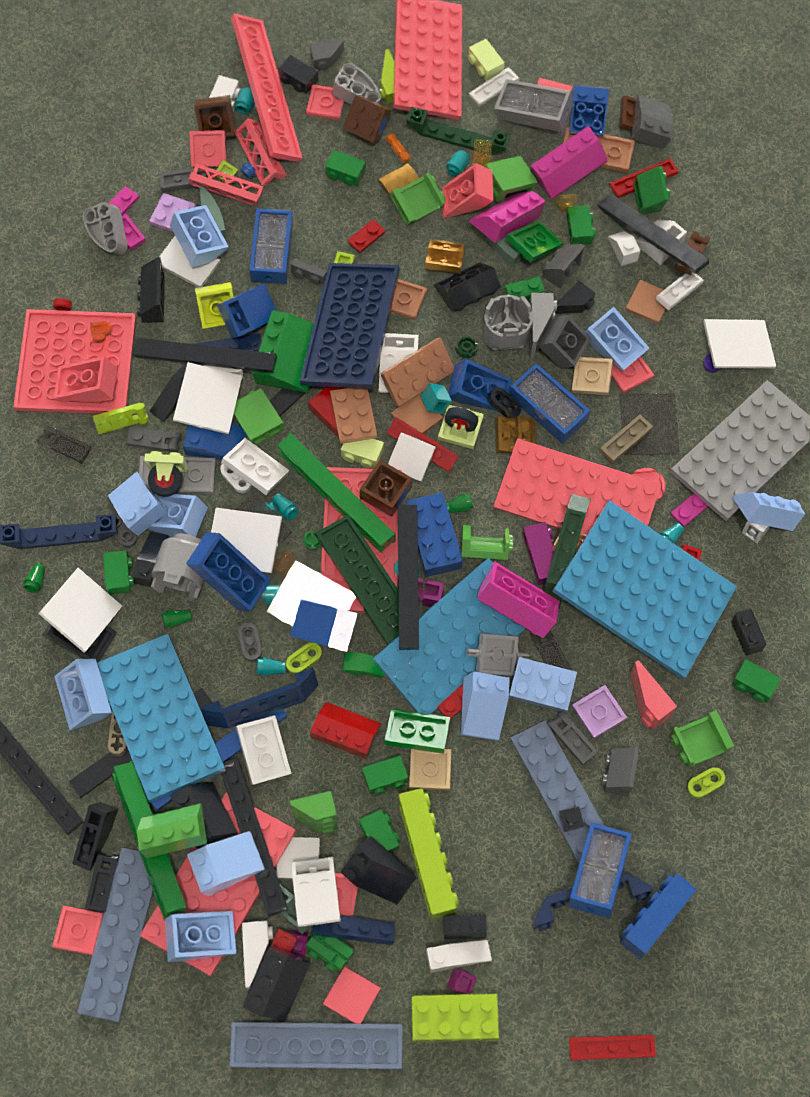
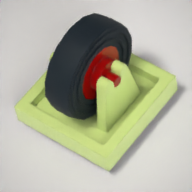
(460, 426)
(165, 473)

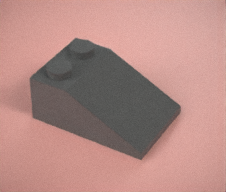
(652, 122)

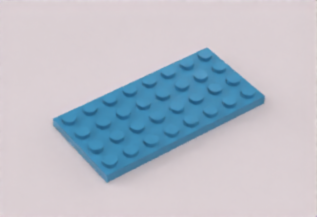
(445, 632)
(159, 718)

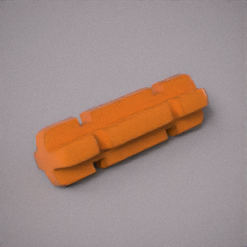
(398, 148)

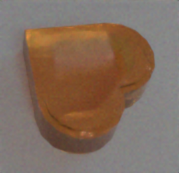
(100, 330)
(284, 562)

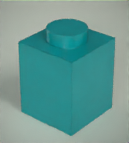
(436, 398)

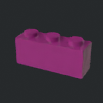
(539, 548)

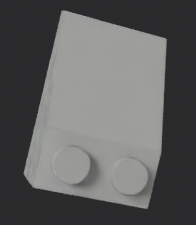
(543, 310)

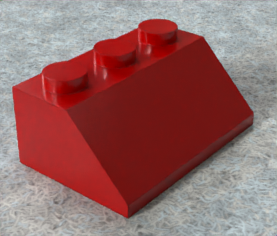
(345, 730)

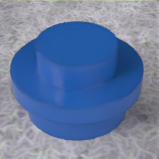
(248, 170)

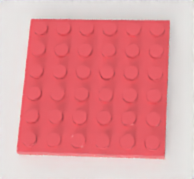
(65, 338)

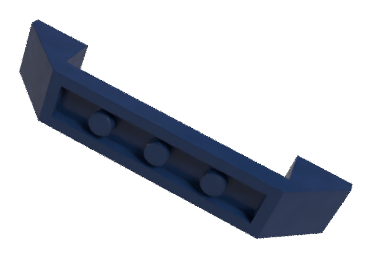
(13, 536)
(262, 704)
(636, 889)

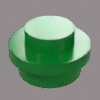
(310, 540)

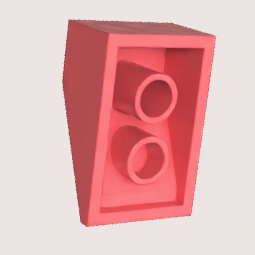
(468, 191)
(86, 381)
(652, 701)

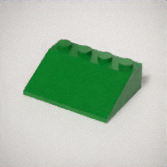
(289, 339)

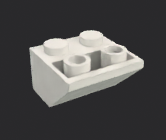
(656, 254)

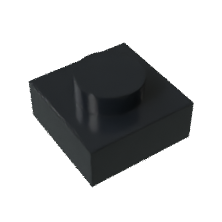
(571, 819)

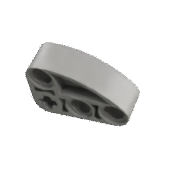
(352, 82)
(106, 227)

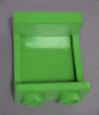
(510, 176)
(418, 199)
(257, 417)
(486, 546)
(701, 740)

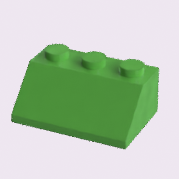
(316, 812)
(171, 831)

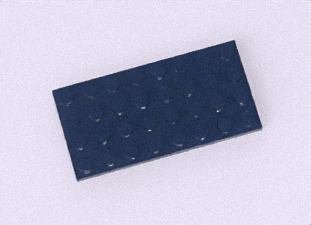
(350, 325)

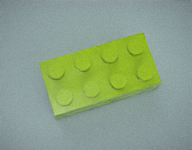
(455, 1018)

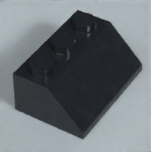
(468, 286)
(152, 292)
(216, 818)
(276, 984)

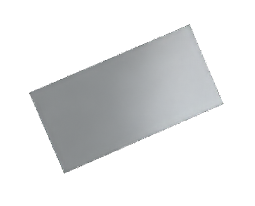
(197, 480)

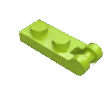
(121, 418)

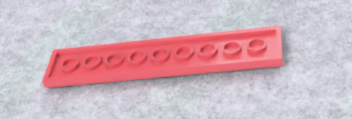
(266, 88)

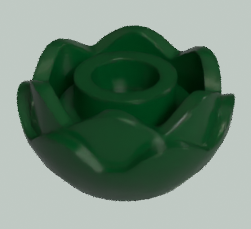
(466, 342)

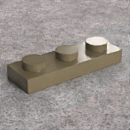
(626, 438)

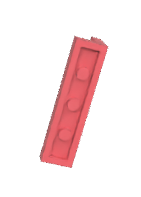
(256, 135)
(225, 189)

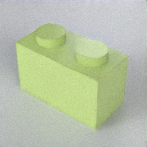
(485, 60)
(365, 452)

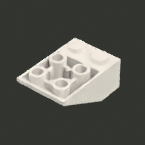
(395, 349)
(315, 892)

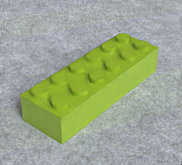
(426, 853)

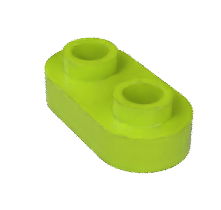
(302, 657)
(704, 782)

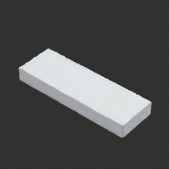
(492, 87)
(679, 290)

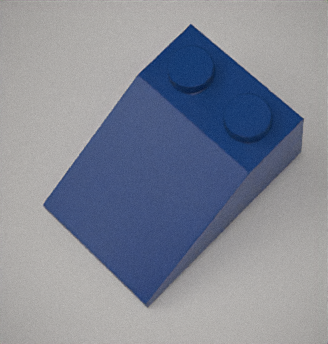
(473, 383)
(210, 443)
(323, 624)

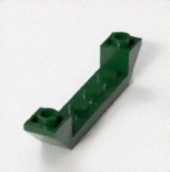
(449, 134)
(567, 541)

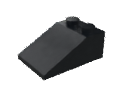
(95, 650)
(378, 871)

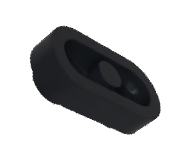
(504, 401)

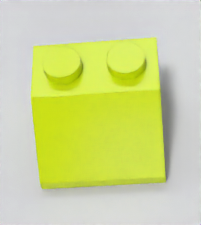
(207, 300)

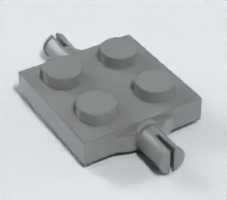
(497, 654)

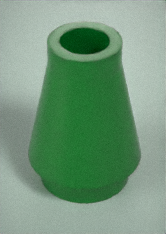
(460, 504)
(34, 579)
(175, 617)

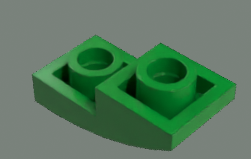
(360, 664)

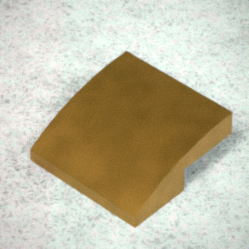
(398, 178)
(444, 256)
(523, 428)

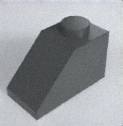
(326, 53)

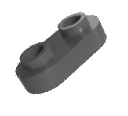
(123, 530)
(250, 643)

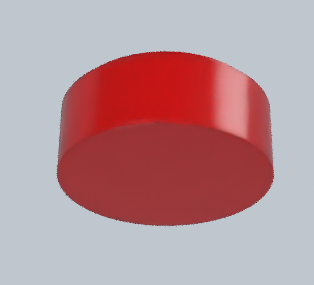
(62, 304)

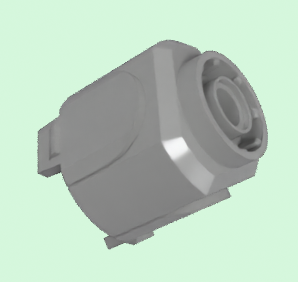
(507, 322)
(171, 566)

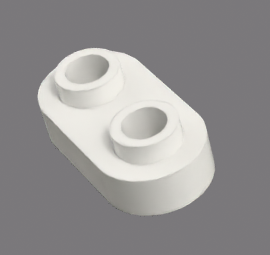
(234, 480)

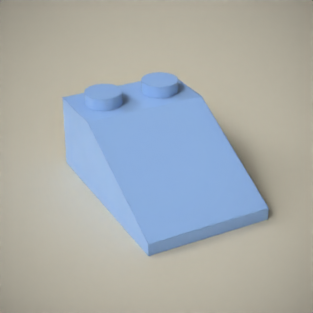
(616, 339)
(137, 504)
(183, 515)
(484, 705)
(225, 863)
(199, 935)

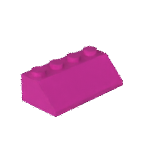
(569, 163)
(509, 215)
(519, 600)

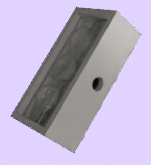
(534, 105)

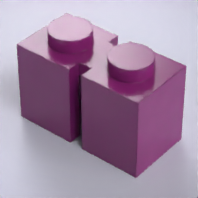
(432, 594)

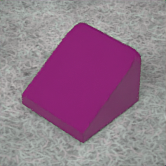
(301, 942)
(461, 982)

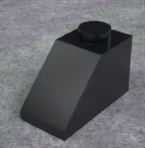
(576, 300)

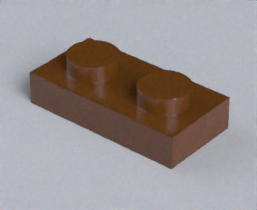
(627, 112)

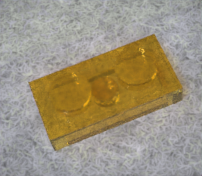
(482, 152)
(566, 201)

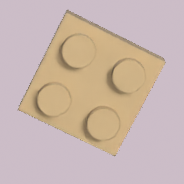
(592, 376)
(430, 770)

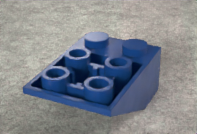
(589, 109)
(247, 310)

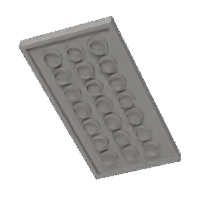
(745, 449)

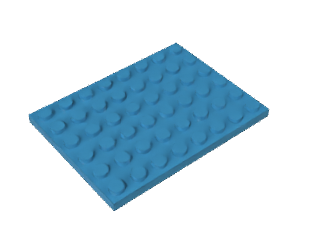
(645, 589)

